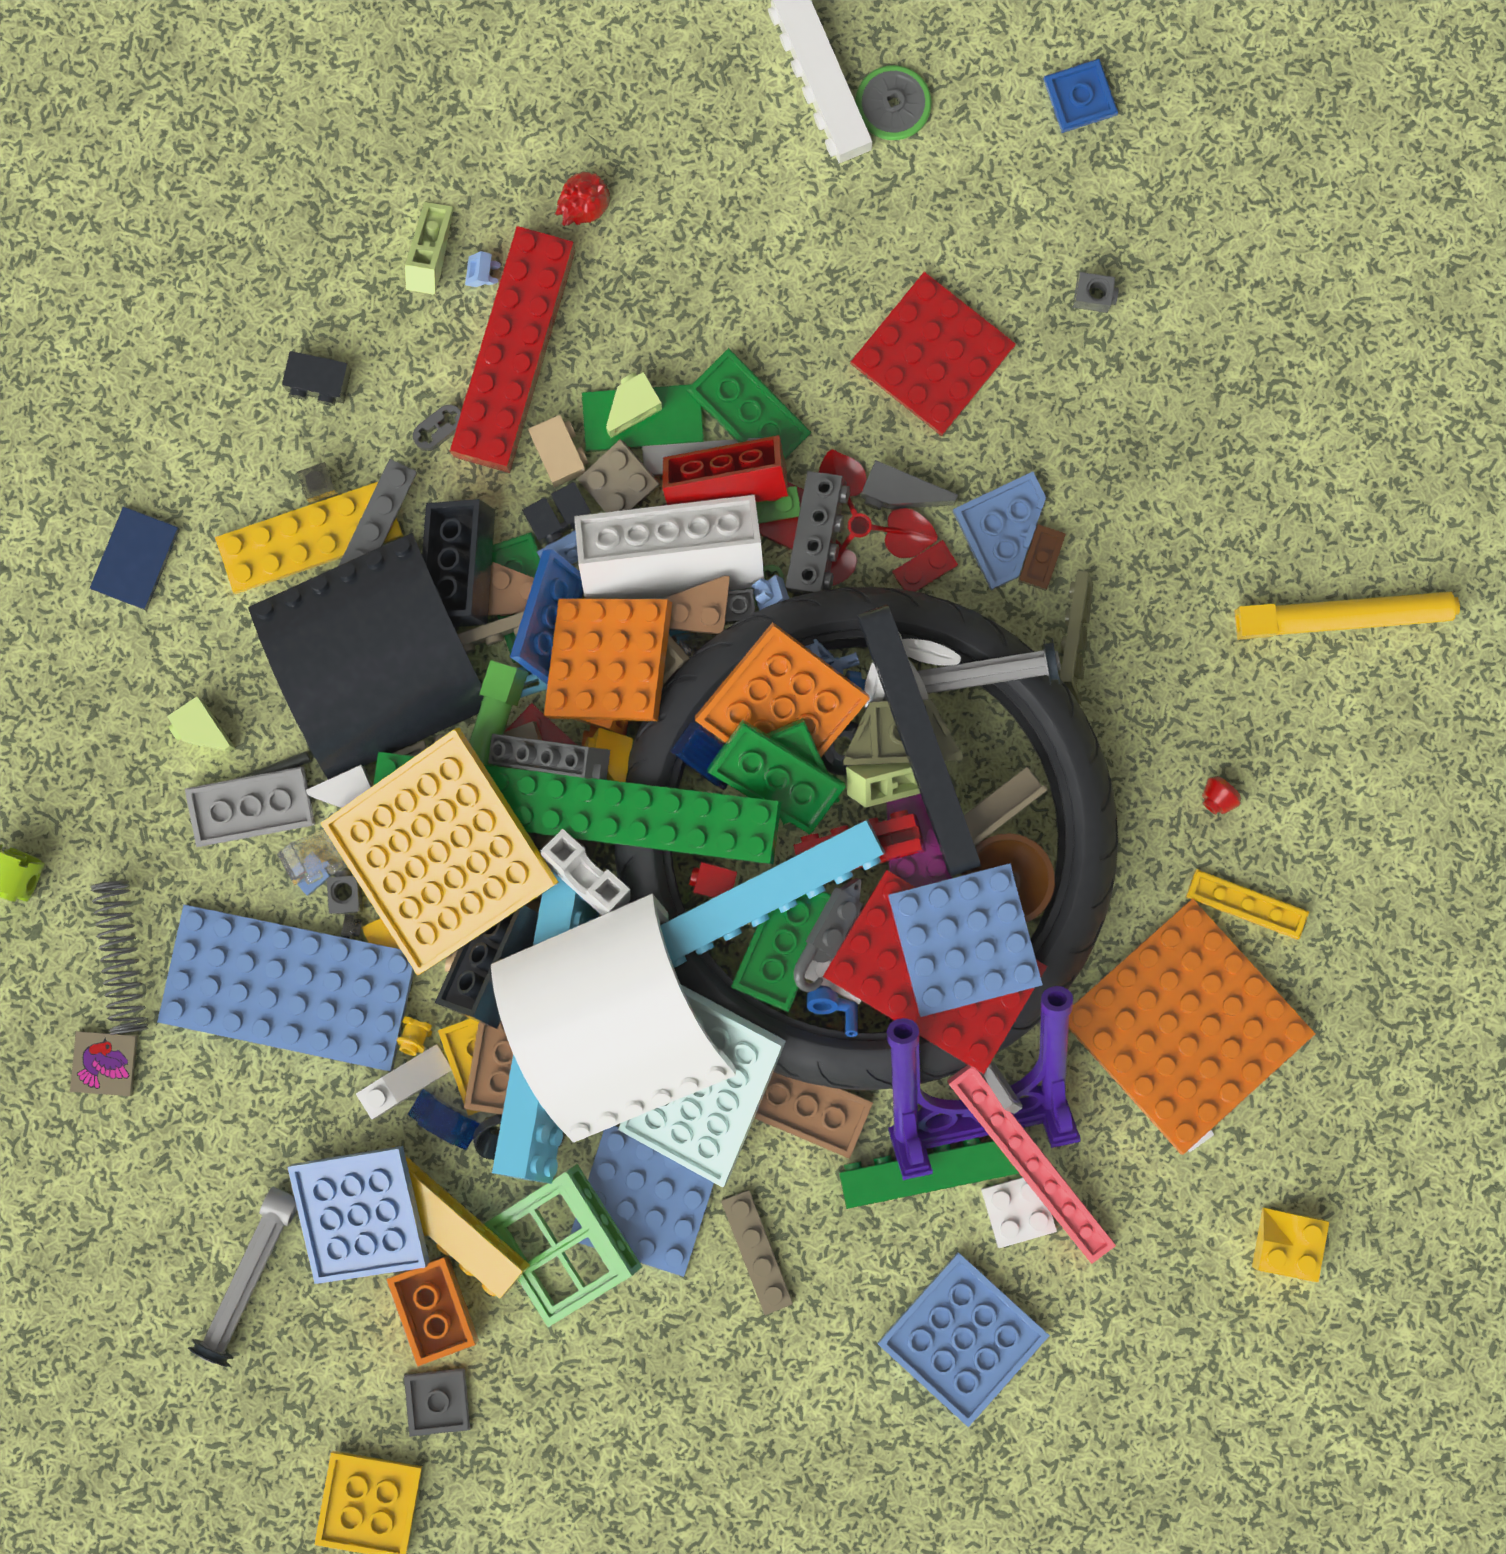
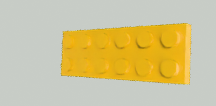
(295, 540)

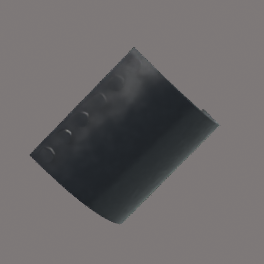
(367, 657)

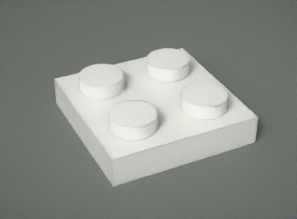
(1016, 1212)

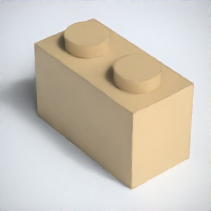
(558, 451)

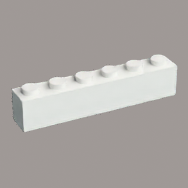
(822, 78)

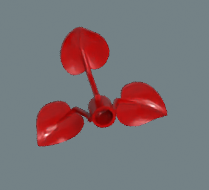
(906, 531)

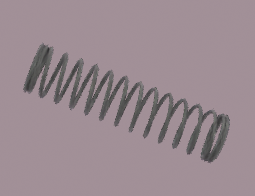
(109, 887)

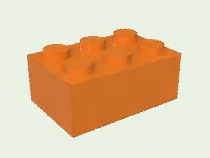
(432, 1310)

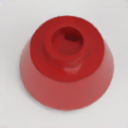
(1220, 796)

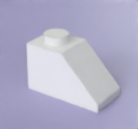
(342, 788)

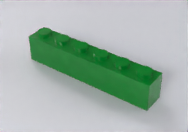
(951, 1168)

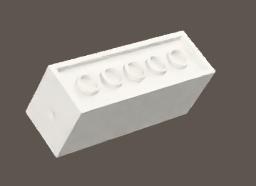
(669, 548)

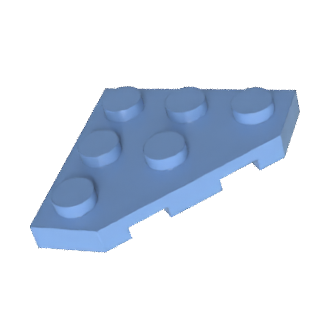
(1002, 527)

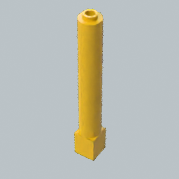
(1273, 619)

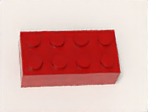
(727, 472)

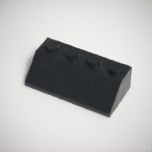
(469, 980)

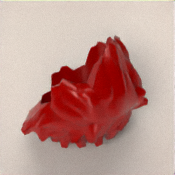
(583, 199)

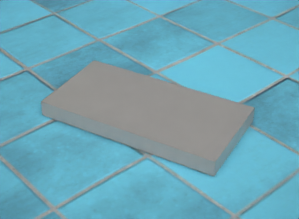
(249, 806)

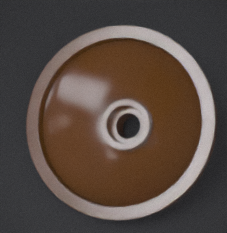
(1029, 865)

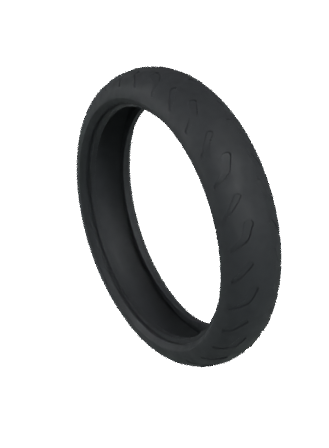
(1046, 715)

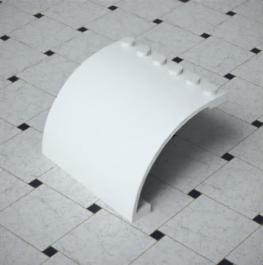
(604, 1022)

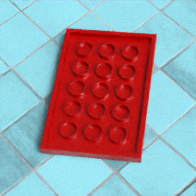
(875, 971)

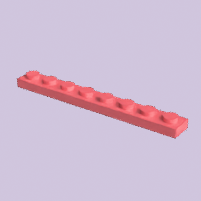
(1031, 1163)

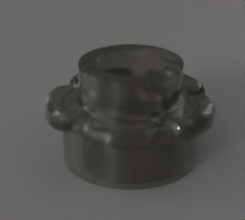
(351, 926)

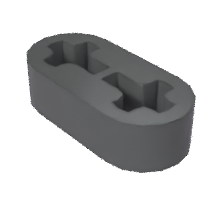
(433, 422)

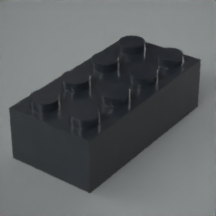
(460, 557)

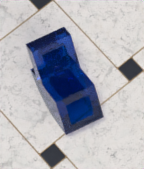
(443, 1120)

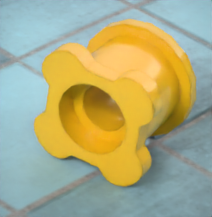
(413, 1036)

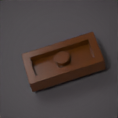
(1041, 557)

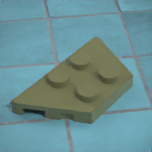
(879, 741)

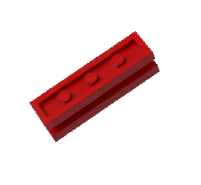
(897, 836)

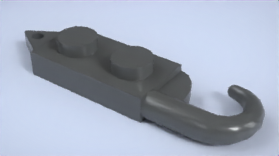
(829, 931)

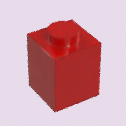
(712, 880)

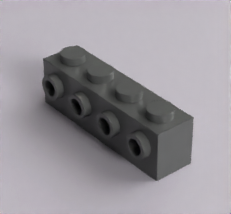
(817, 533)

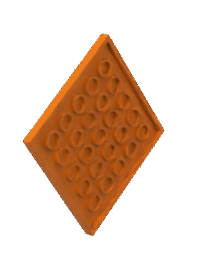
(1187, 1026)

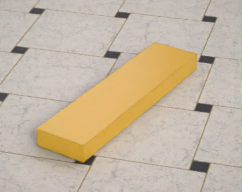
(1247, 904)

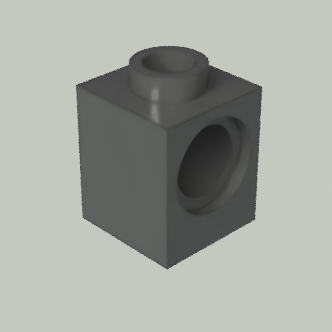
(1085, 301)
(351, 905)

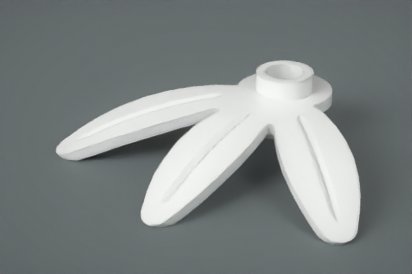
(920, 650)

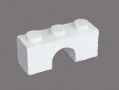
(573, 866)

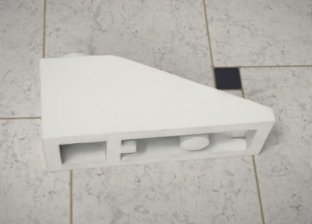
(404, 1082)

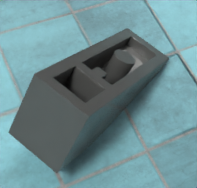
(897, 490)

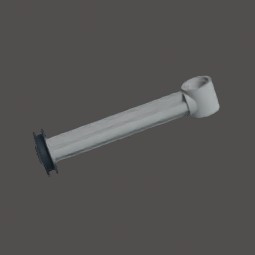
(992, 670)
(276, 1213)

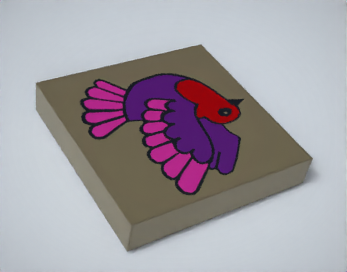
(103, 1063)

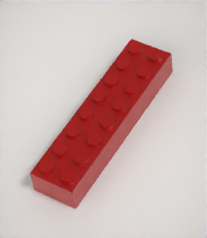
(513, 349)

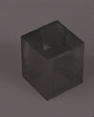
(317, 483)

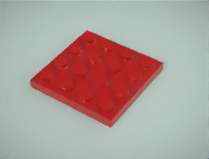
(933, 353)

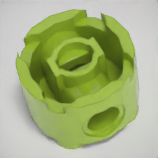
(18, 874)

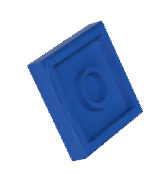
(1080, 95)

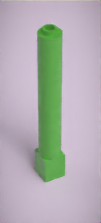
(501, 691)

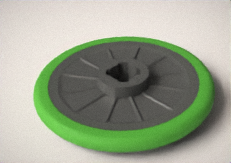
(902, 119)

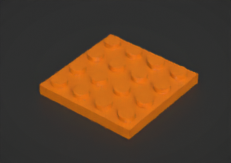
(608, 659)
(780, 685)

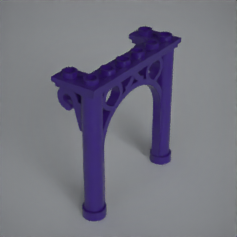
(1045, 1104)

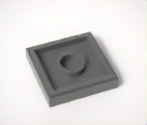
(437, 1402)

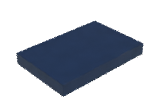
(134, 558)

